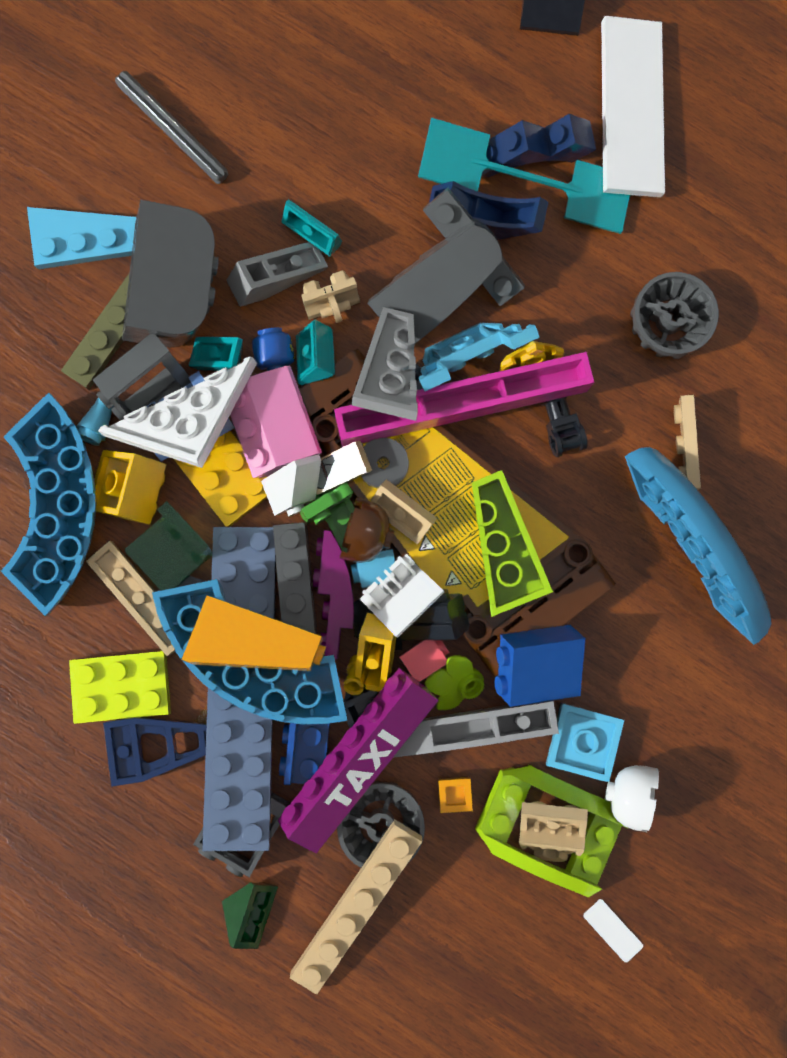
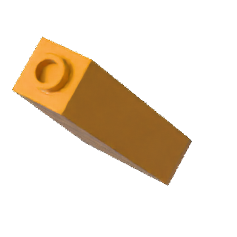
(247, 639)

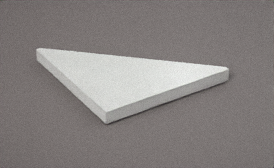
(187, 419)

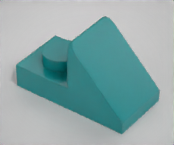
(216, 353)

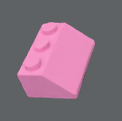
(273, 422)

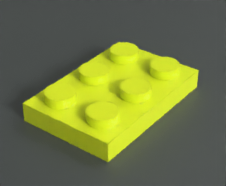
(119, 687)

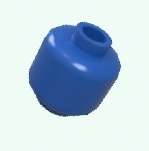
(272, 349)

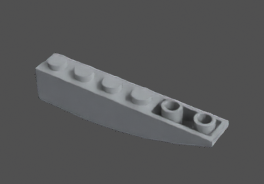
(481, 728)

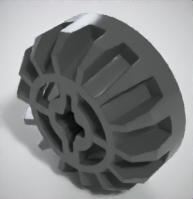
(692, 307)
(349, 834)

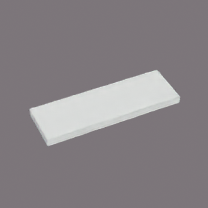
(632, 107)

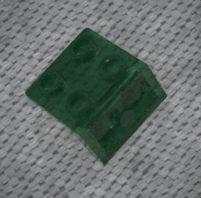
(169, 550)

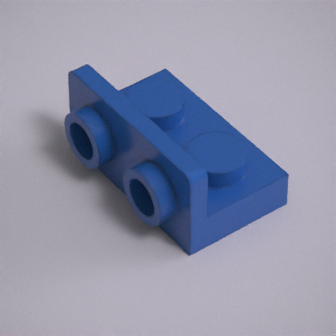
(305, 751)

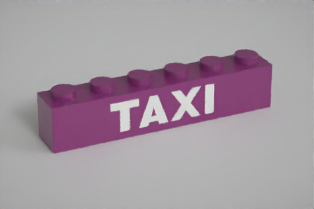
(356, 761)

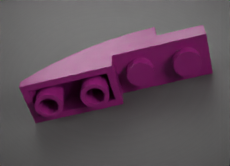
(335, 581)

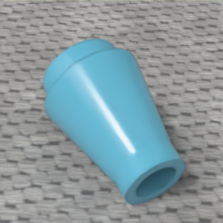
(92, 421)

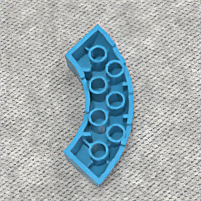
(60, 504)
(704, 540)
(269, 693)

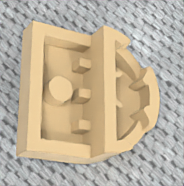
(553, 830)

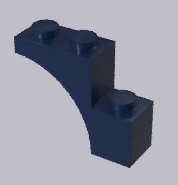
(530, 143)
(501, 215)

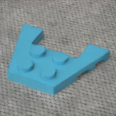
(470, 343)

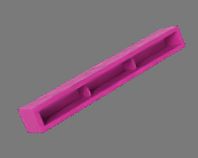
(472, 398)

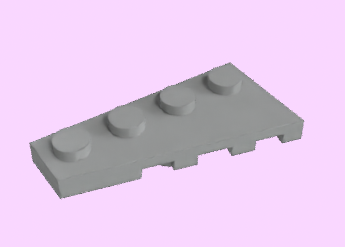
(388, 372)

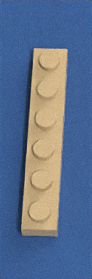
(356, 906)

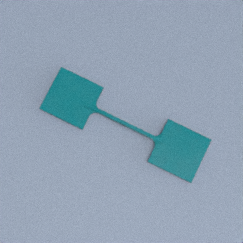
(460, 156)

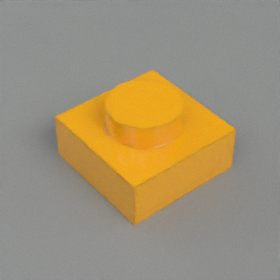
(455, 795)

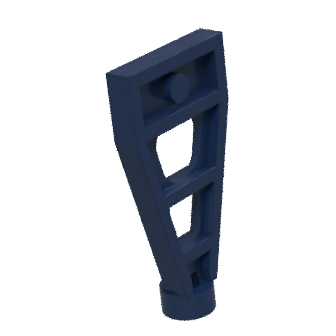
(125, 747)

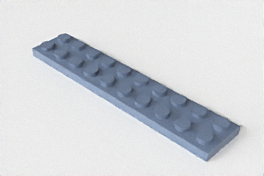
(237, 740)

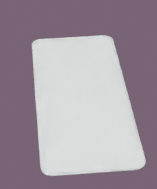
(613, 930)

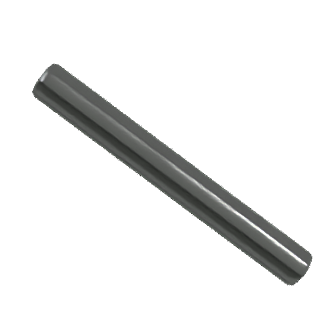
(171, 127)

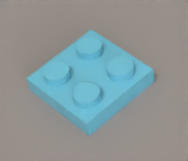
(585, 742)

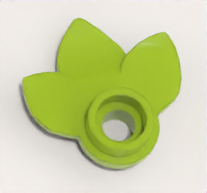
(455, 682)

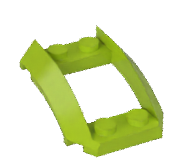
(502, 812)

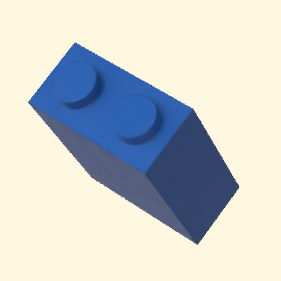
(540, 665)

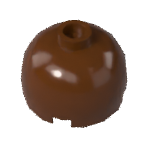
(366, 532)

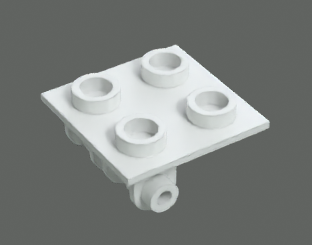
(401, 595)

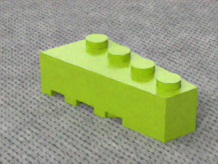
(509, 556)

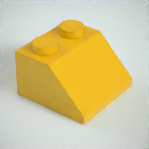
(128, 485)

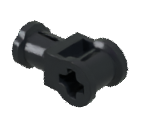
(563, 427)

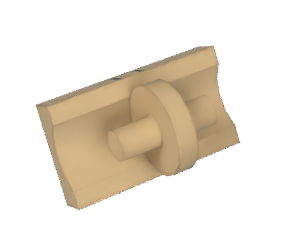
(330, 299)

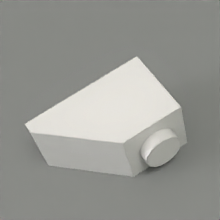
(293, 485)

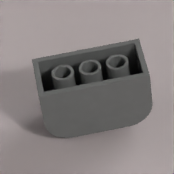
(169, 274)

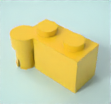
(373, 659)

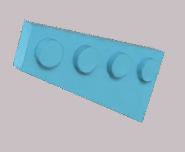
(78, 237)

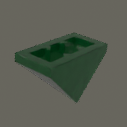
(248, 913)

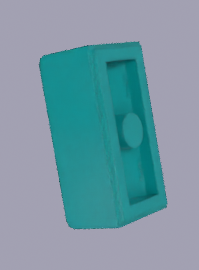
(310, 228)
(315, 353)

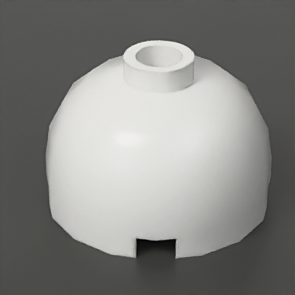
(634, 796)

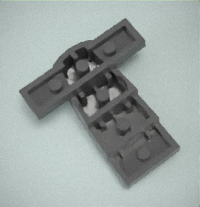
(450, 269)

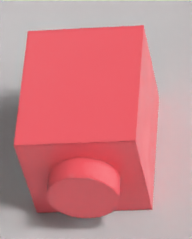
(425, 658)

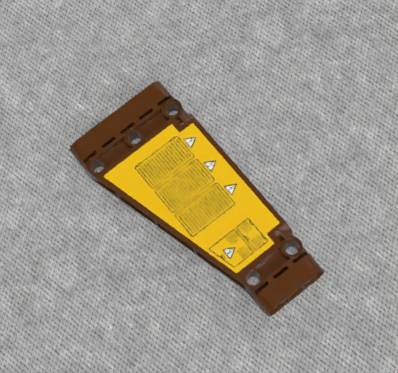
(451, 551)

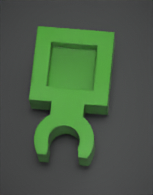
(320, 509)

